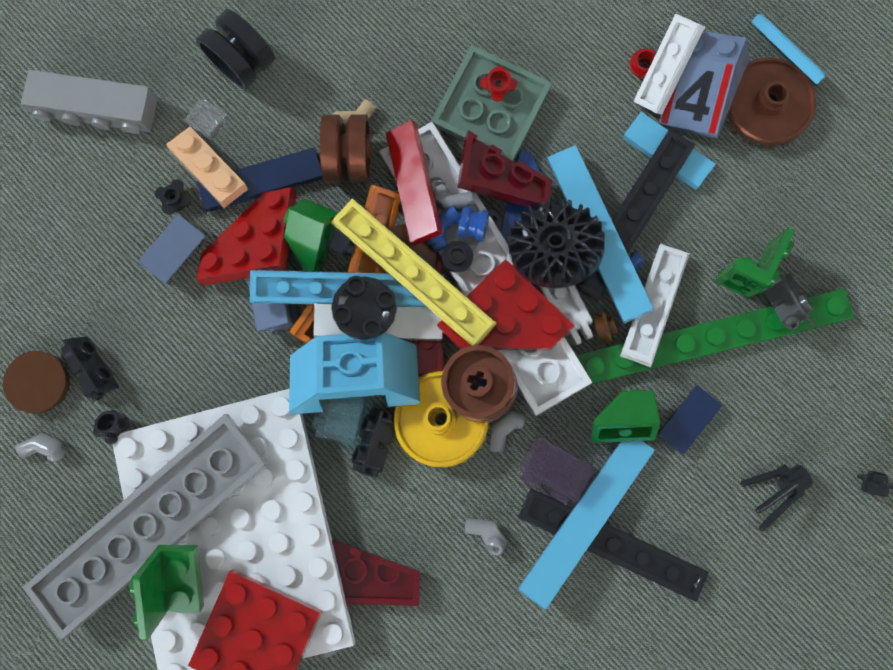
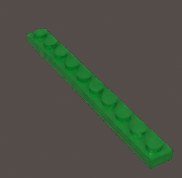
(716, 337)

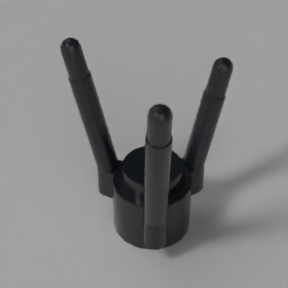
(791, 483)

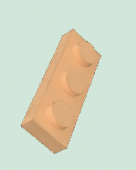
(207, 167)

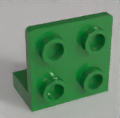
(750, 277)
(166, 584)

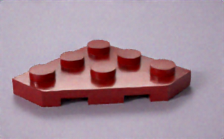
(250, 242)
(520, 311)

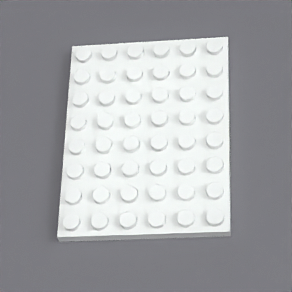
(266, 530)

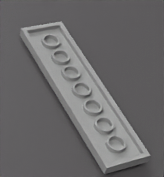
(151, 516)

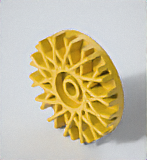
(434, 443)

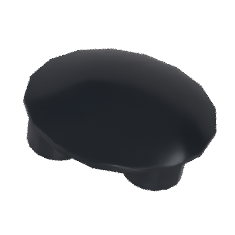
(363, 308)

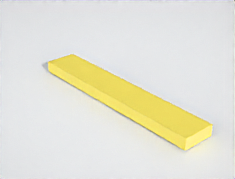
(413, 273)

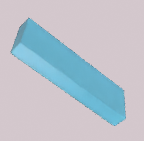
(788, 48)
(646, 137)

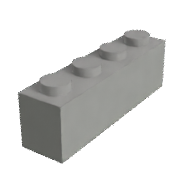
(89, 101)

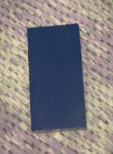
(689, 420)

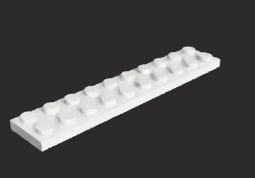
(541, 375)

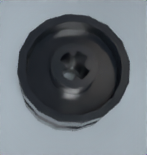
(235, 48)

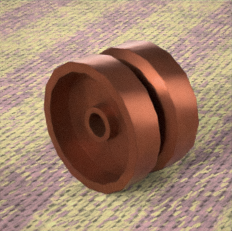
(342, 149)
(468, 368)

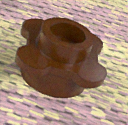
(606, 327)

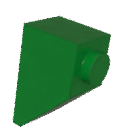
(309, 233)
(628, 418)

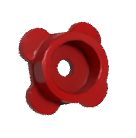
(499, 74)

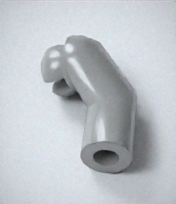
(446, 198)
(489, 532)

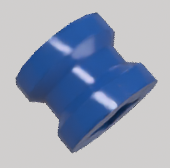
(473, 224)

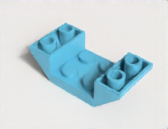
(353, 368)

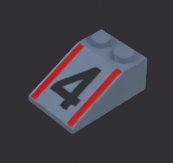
(707, 85)

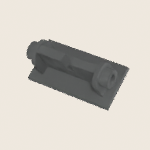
(795, 307)

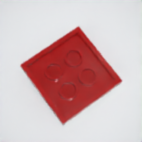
(254, 628)

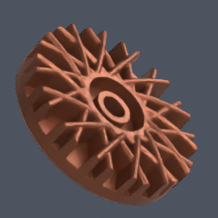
(772, 103)

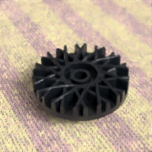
(556, 245)

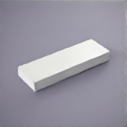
(669, 64)

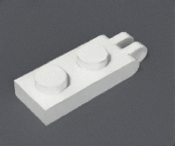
(572, 307)

